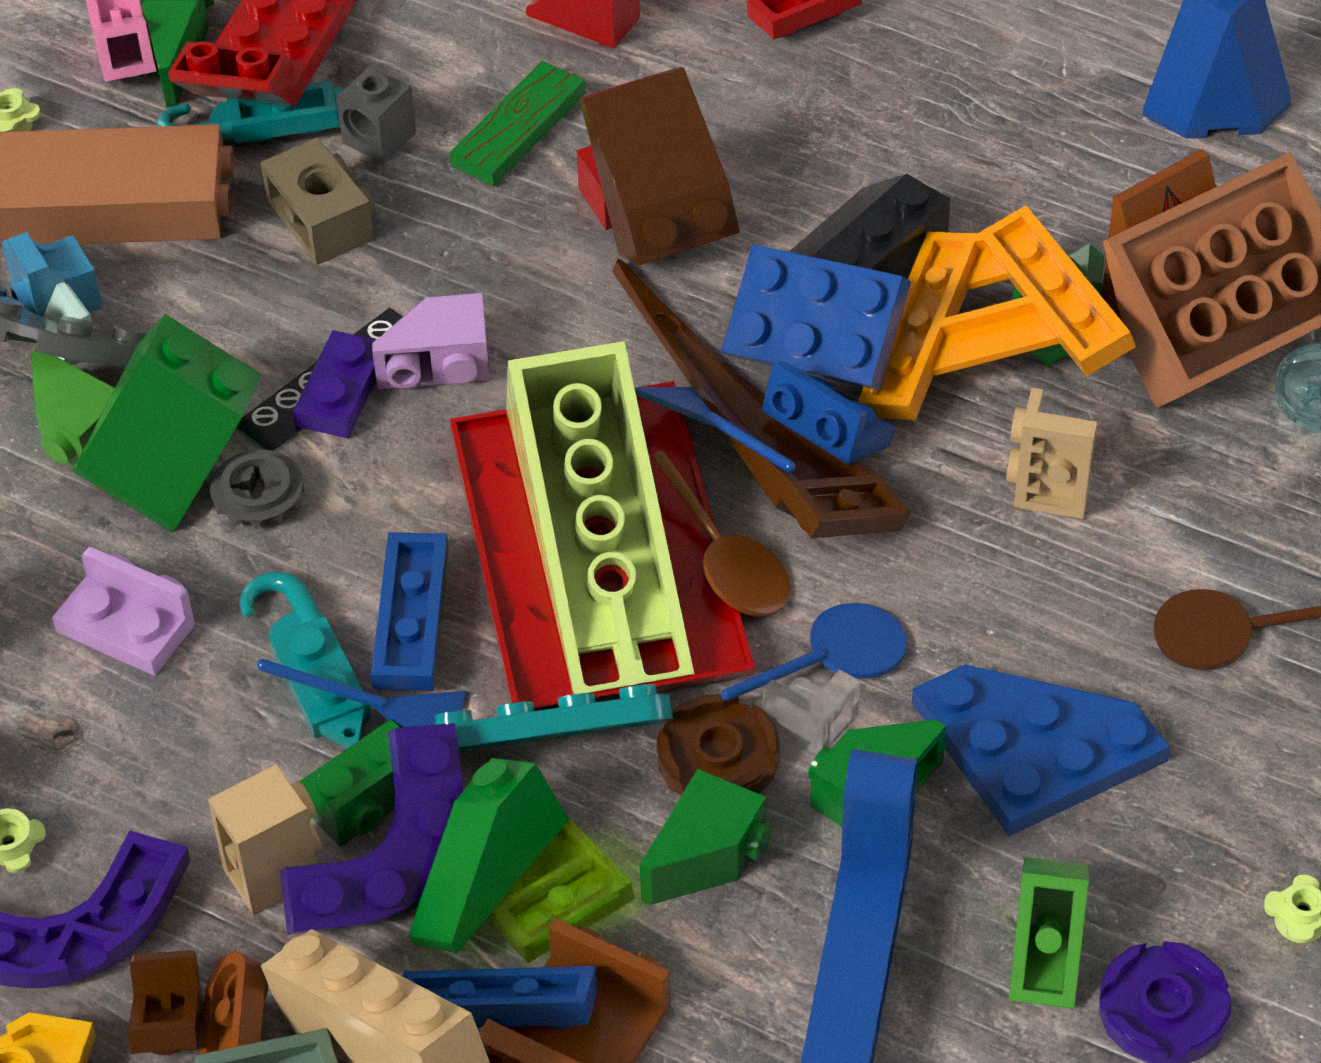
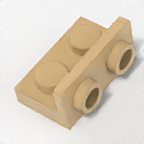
(1052, 460)

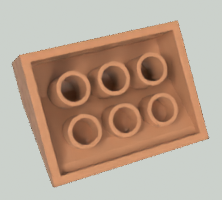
(1219, 278)

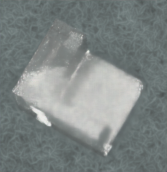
(813, 714)

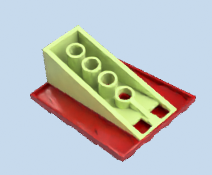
(588, 539)

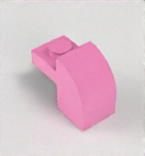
(120, 38)

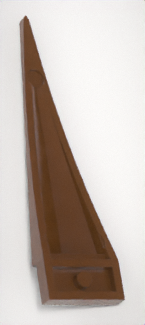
(822, 490)

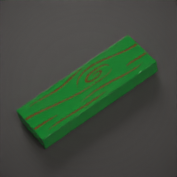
(517, 123)

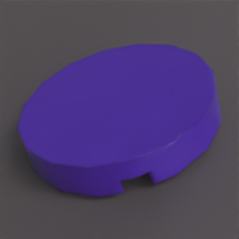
(1164, 1003)

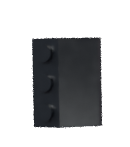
(880, 226)

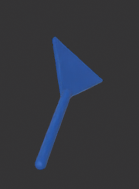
(689, 403)
(403, 710)

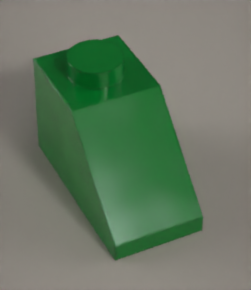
(913, 740)
(705, 839)

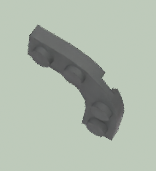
(69, 337)

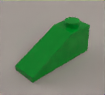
(169, 29)
(485, 849)

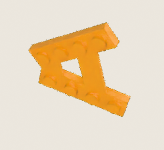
(1054, 310)

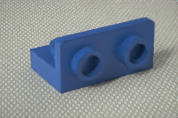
(824, 415)

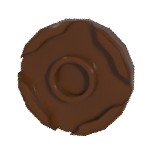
(720, 740)

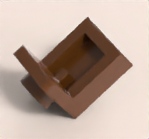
(165, 1002)

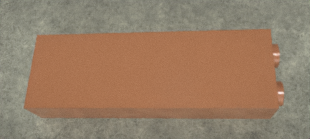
(115, 184)

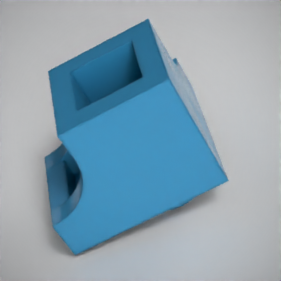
(40, 266)

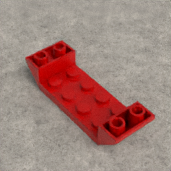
(263, 51)

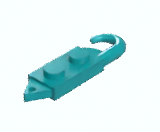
(262, 121)
(309, 645)

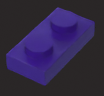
(337, 386)

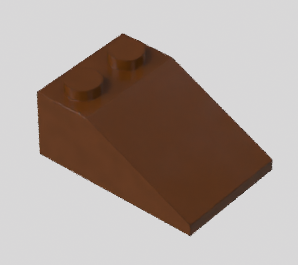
(658, 167)

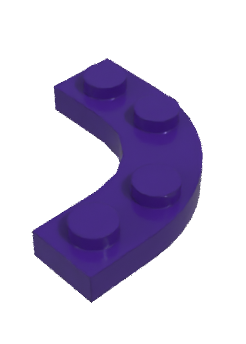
(397, 870)
(101, 928)

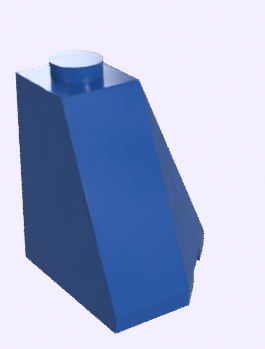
(1219, 71)

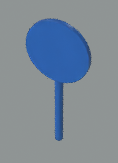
(844, 638)

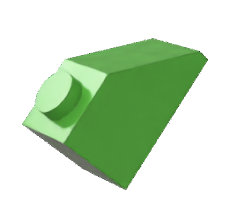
(66, 405)
(1049, 932)

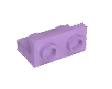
(126, 612)

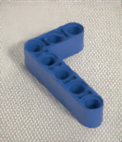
(863, 909)

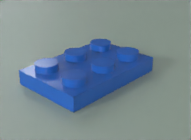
(816, 316)

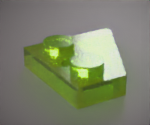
(565, 882)

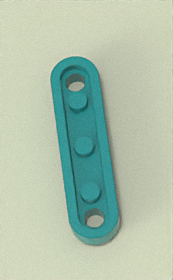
(575, 716)

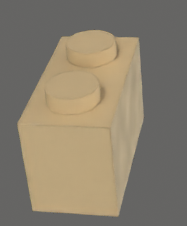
(262, 830)

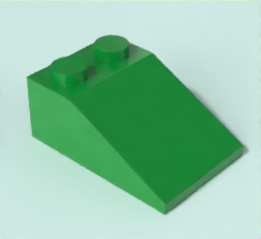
(167, 422)

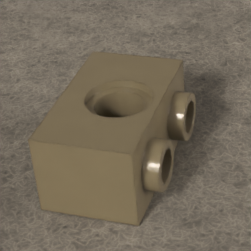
(318, 200)

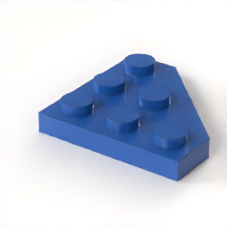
(1037, 743)

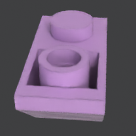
(434, 344)

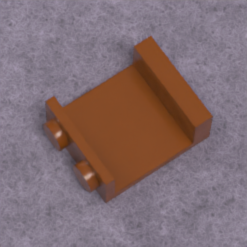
(625, 1015)

